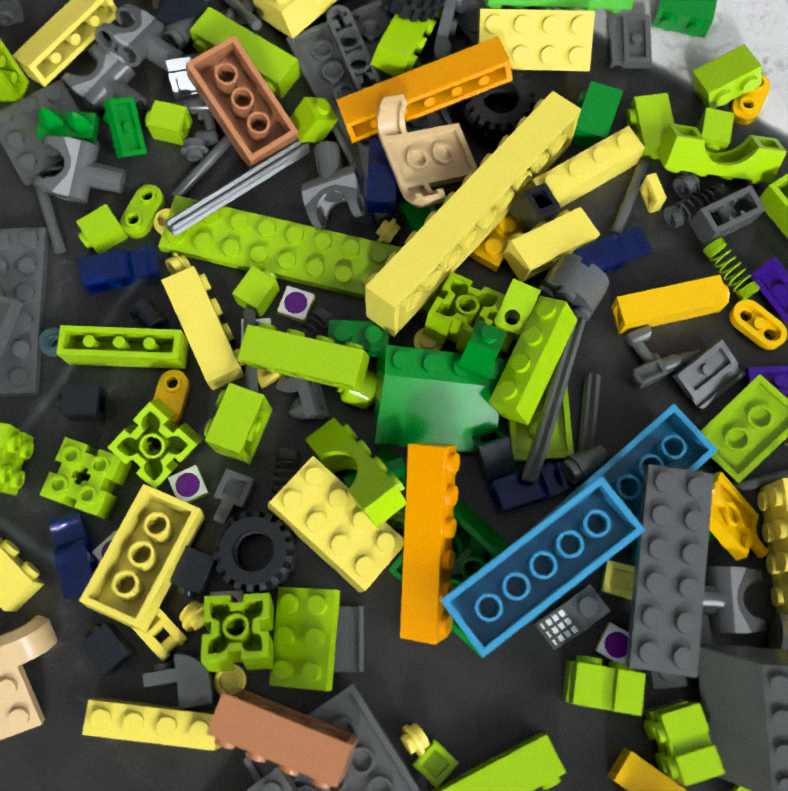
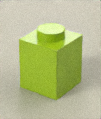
(313, 119)
(169, 122)
(716, 129)
(101, 230)
(257, 290)

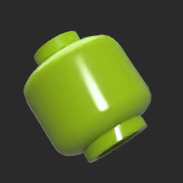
(367, 395)

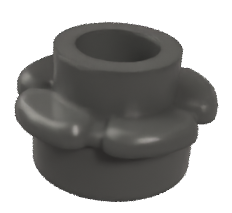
(194, 149)
(686, 184)

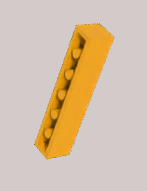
(429, 86)
(428, 541)

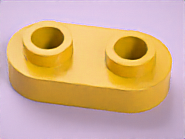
(753, 99)
(758, 322)
(174, 397)

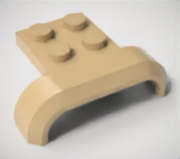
(422, 156)
(17, 700)

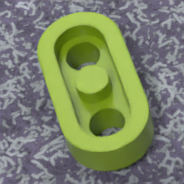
(143, 210)

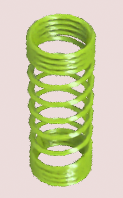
(714, 248)

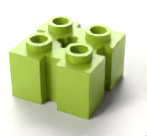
(459, 309)
(136, 443)
(14, 449)
(69, 485)
(225, 619)
(604, 687)
(683, 742)

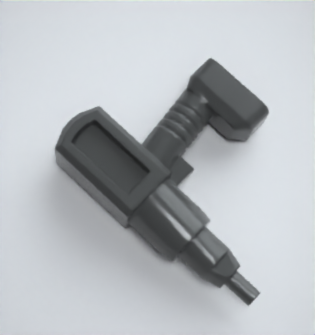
(197, 106)
(654, 367)

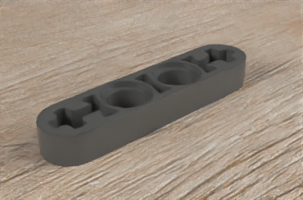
(352, 53)

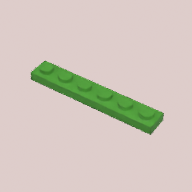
(588, 5)

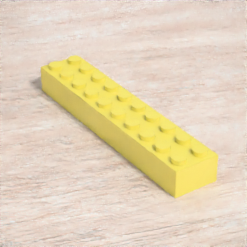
(469, 214)

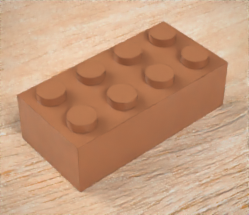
(241, 102)
(282, 736)

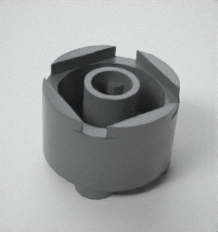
(575, 283)

